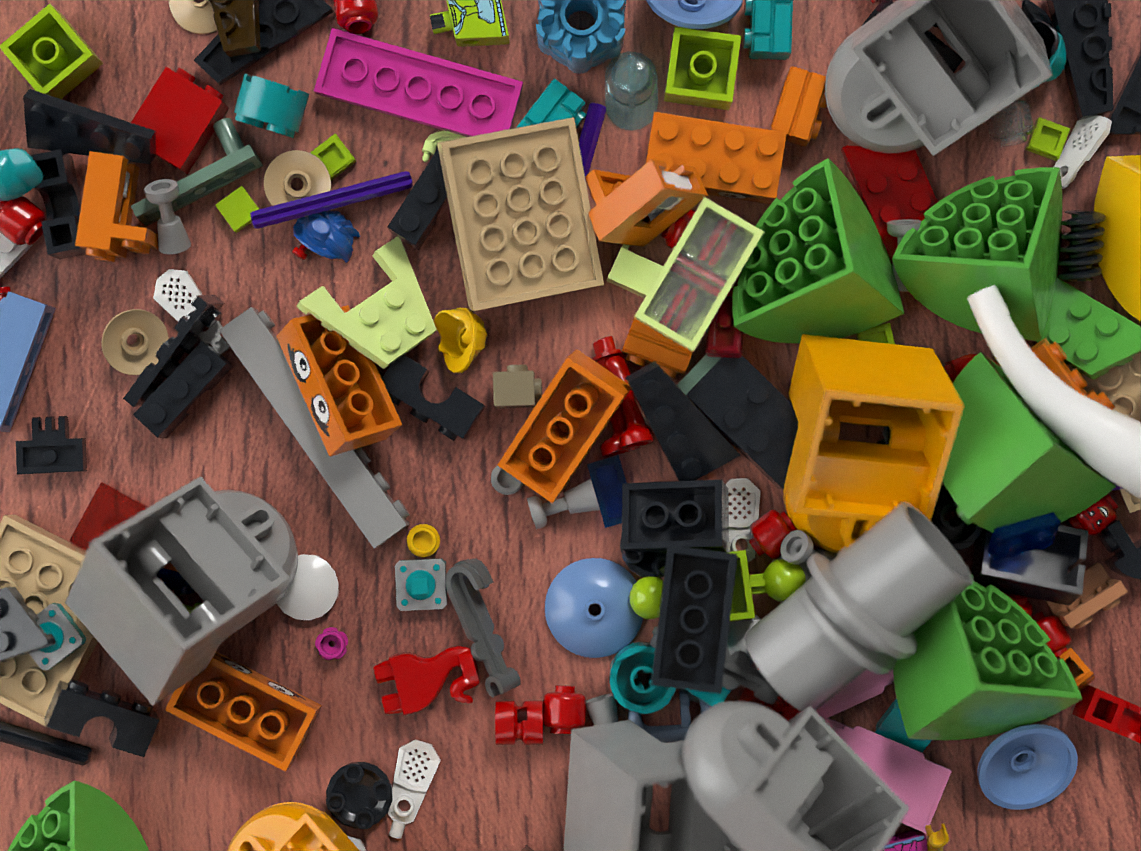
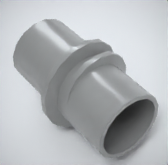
(858, 609)

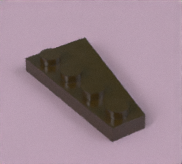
(237, 25)

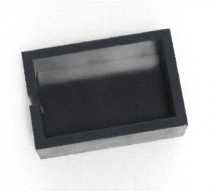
(1037, 572)

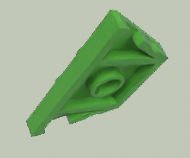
(1090, 332)

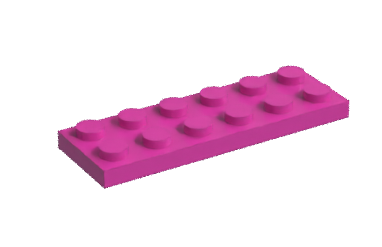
(416, 86)

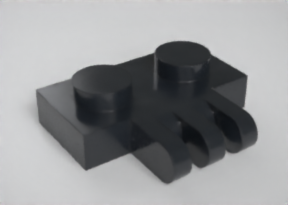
(51, 449)

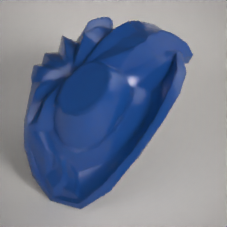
(327, 234)

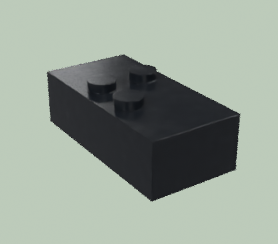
(749, 415)
(694, 619)

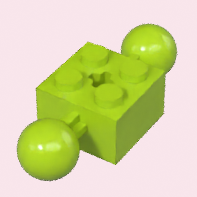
(778, 581)

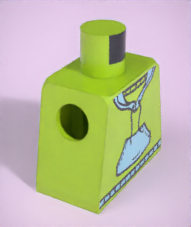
(473, 22)

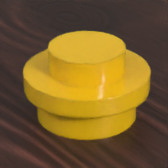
(423, 540)

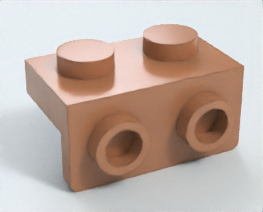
(1098, 594)

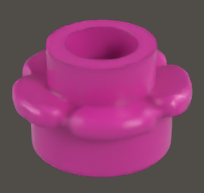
(325, 650)

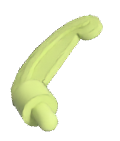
(431, 142)

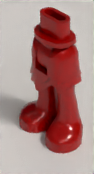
(627, 423)

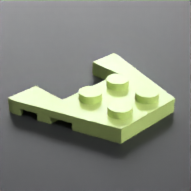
(387, 321)

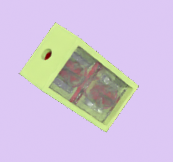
(698, 274)

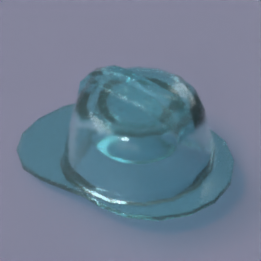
(631, 90)

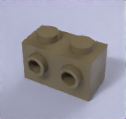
(516, 388)

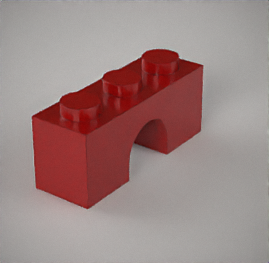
(1109, 713)

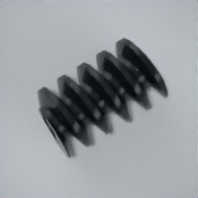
(1082, 245)

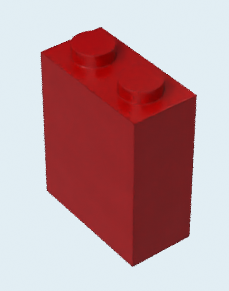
(180, 116)

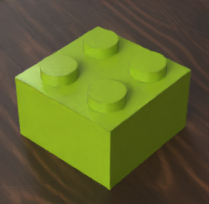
(51, 53)
(702, 68)

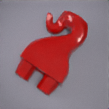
(422, 678)

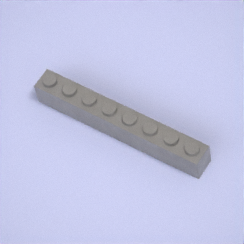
(346, 473)

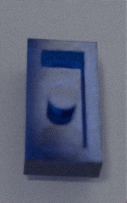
(608, 482)
(1023, 536)

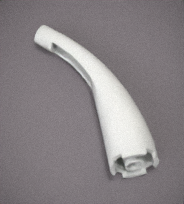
(1094, 432)

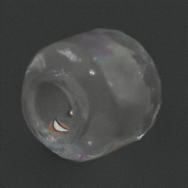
(1011, 124)

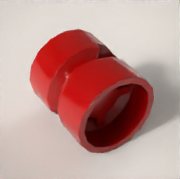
(508, 725)

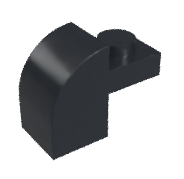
(1127, 554)

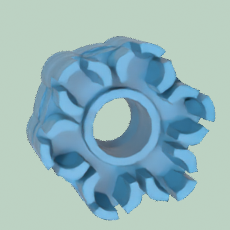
(581, 48)

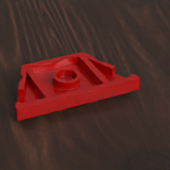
(890, 187)

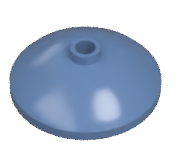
(696, 13)
(572, 594)
(1027, 766)

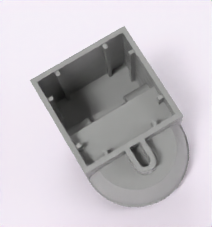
(899, 94)
(222, 543)
(786, 782)
(613, 792)

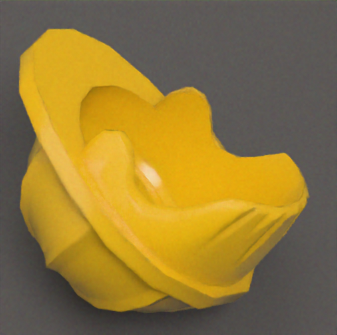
(460, 337)

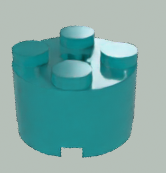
(270, 103)
(634, 694)

